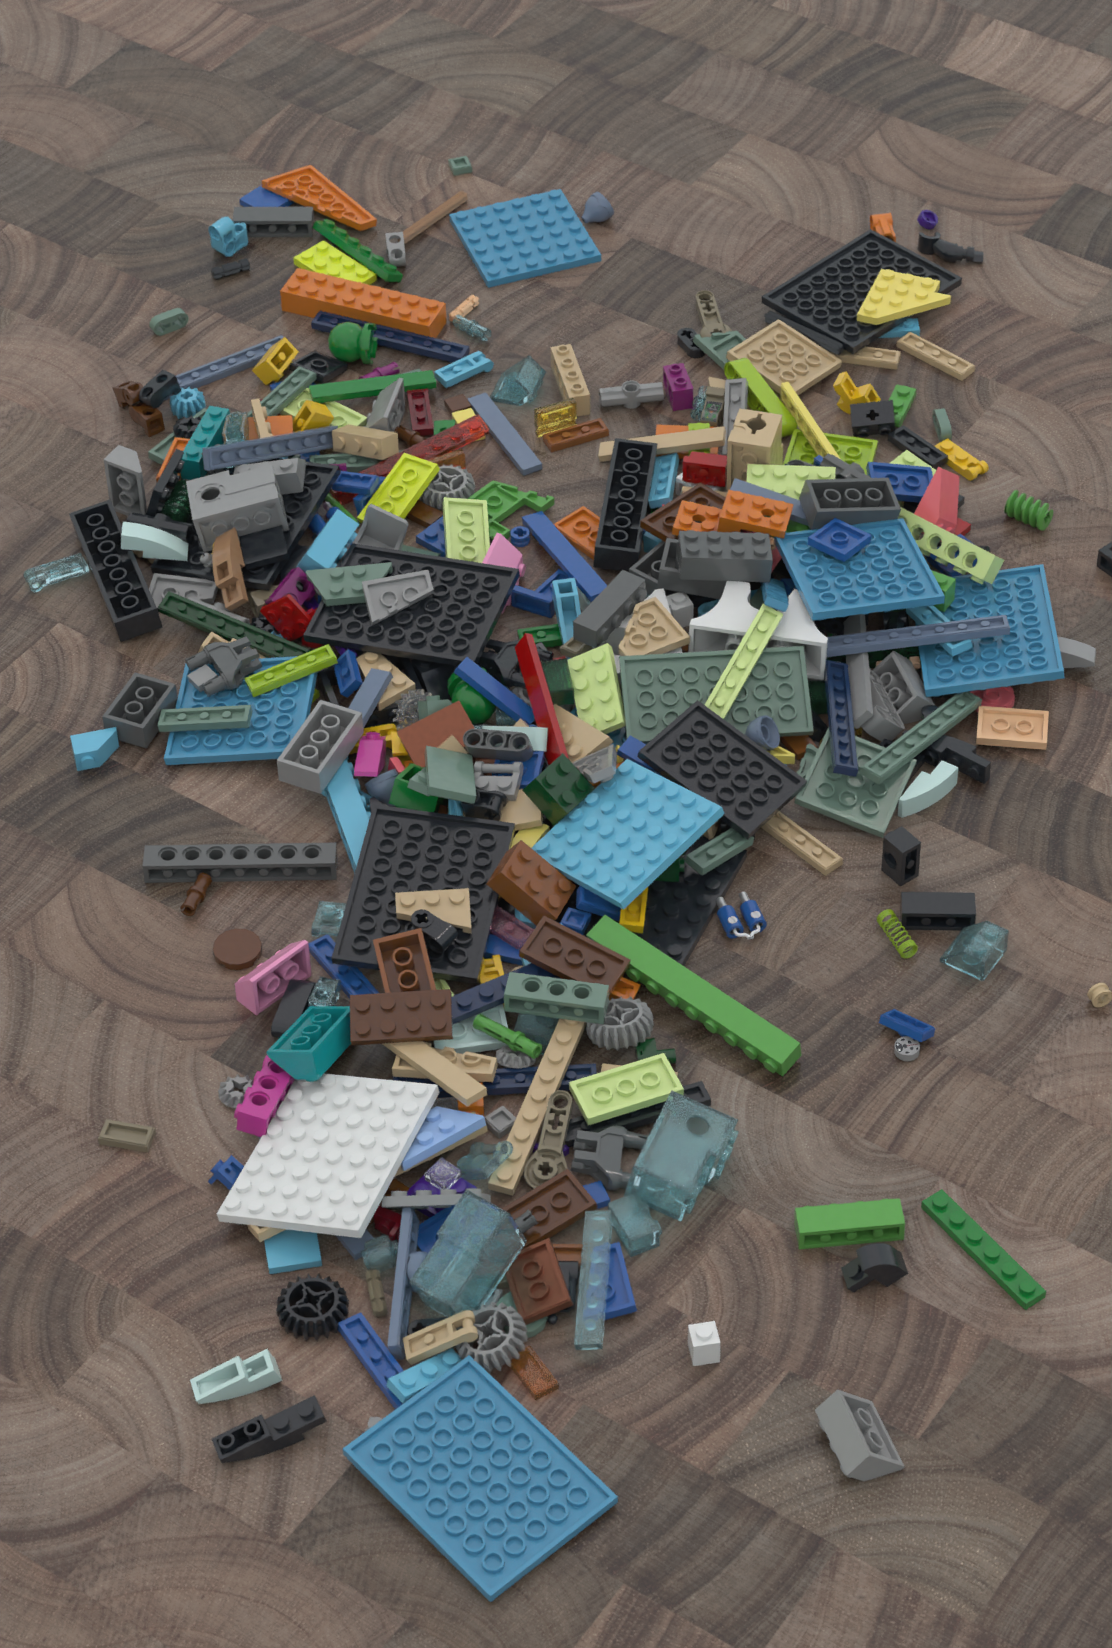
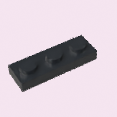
(908, 440)

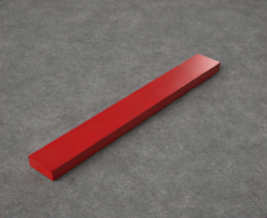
(540, 696)

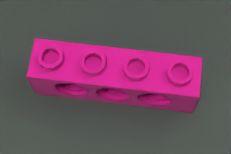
(263, 1098)

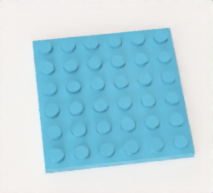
(627, 833)

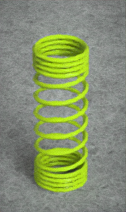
(889, 923)

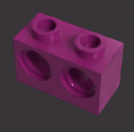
(678, 387)
(288, 586)

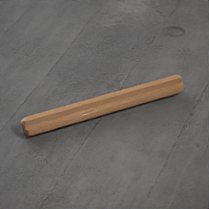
(434, 216)

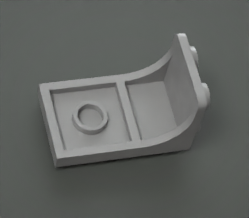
(381, 530)

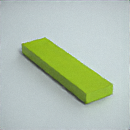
(291, 670)

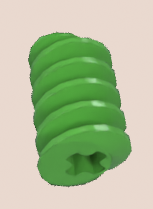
(1027, 511)

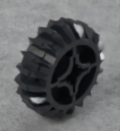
(312, 1307)

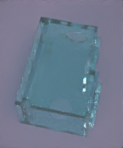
(682, 1155)
(469, 1256)

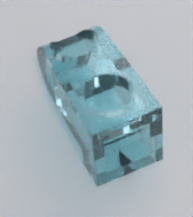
(325, 992)

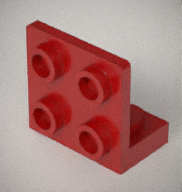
(705, 469)
(288, 617)

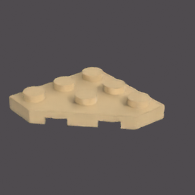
(652, 631)

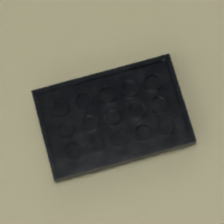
(723, 767)

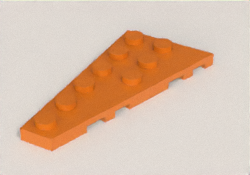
(314, 190)

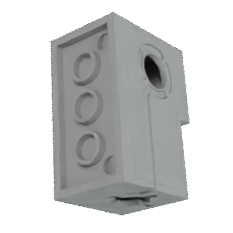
(238, 501)

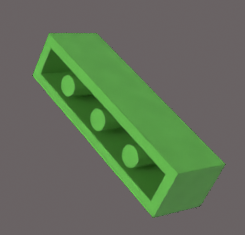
(849, 1223)

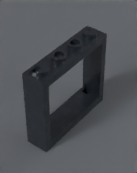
(327, 679)

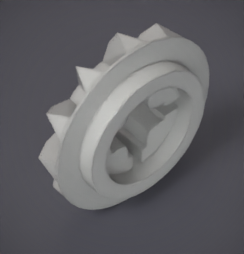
(513, 1059)
(227, 1093)

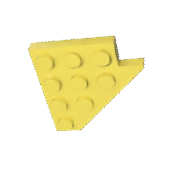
(898, 296)

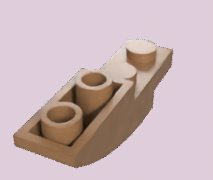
(227, 567)

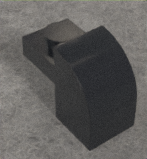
(874, 1262)

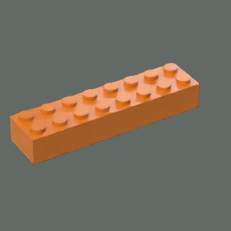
(314, 292)

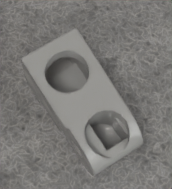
(395, 251)

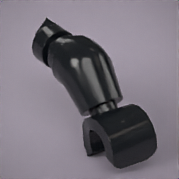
(947, 251)

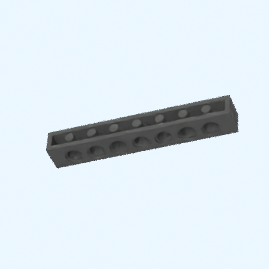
(240, 862)

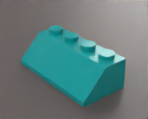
(313, 1042)

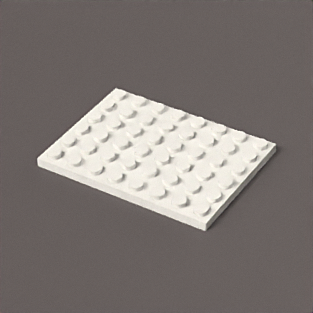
(329, 1155)

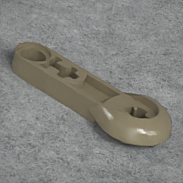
(711, 320)
(551, 1143)

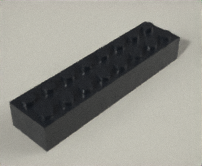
(625, 504)
(115, 571)

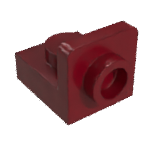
(388, 1222)

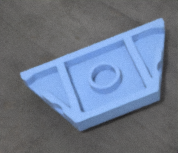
(439, 1131)

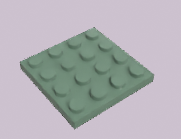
(850, 798)

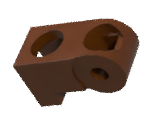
(127, 393)
(148, 418)

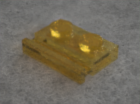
(555, 416)

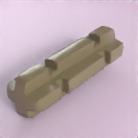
(376, 1293)

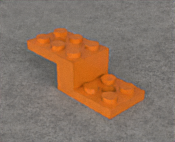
(738, 513)

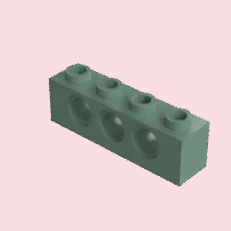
(556, 998)

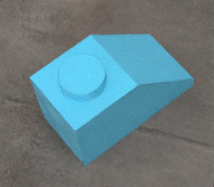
(94, 747)

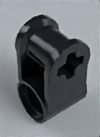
(485, 805)
(436, 932)

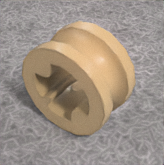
(1099, 995)

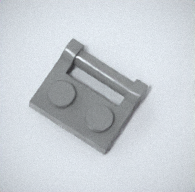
(506, 784)

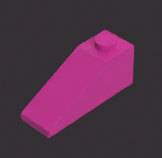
(370, 755)

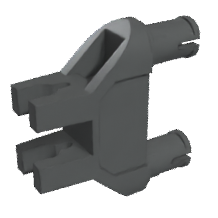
(230, 662)
(601, 1154)

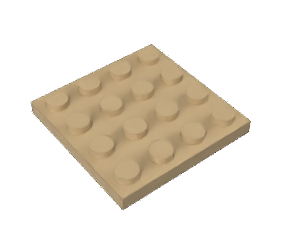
(786, 356)

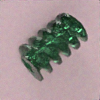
(178, 504)

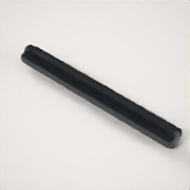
(818, 338)

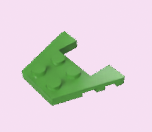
(505, 500)

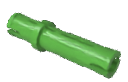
(515, 1040)

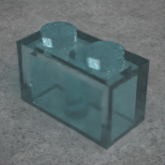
(635, 1224)

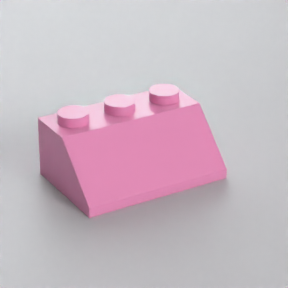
(505, 554)
(271, 978)

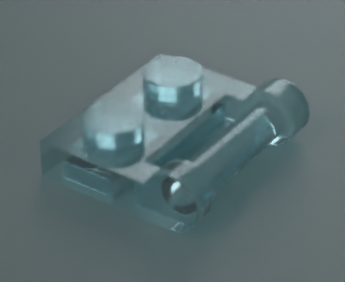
(328, 918)
(480, 1163)

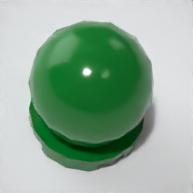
(351, 342)
(475, 704)

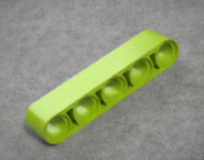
(760, 395)

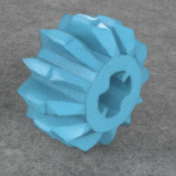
(187, 403)

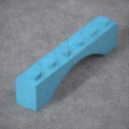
(566, 606)

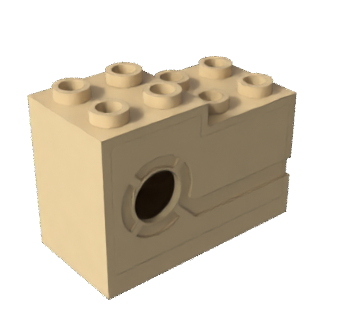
(753, 441)

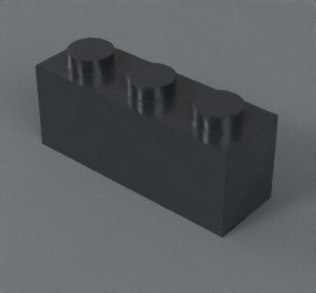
(937, 910)

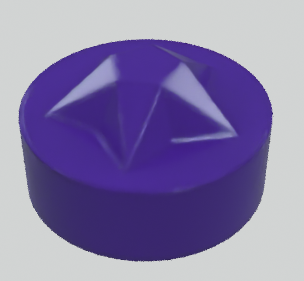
(927, 219)

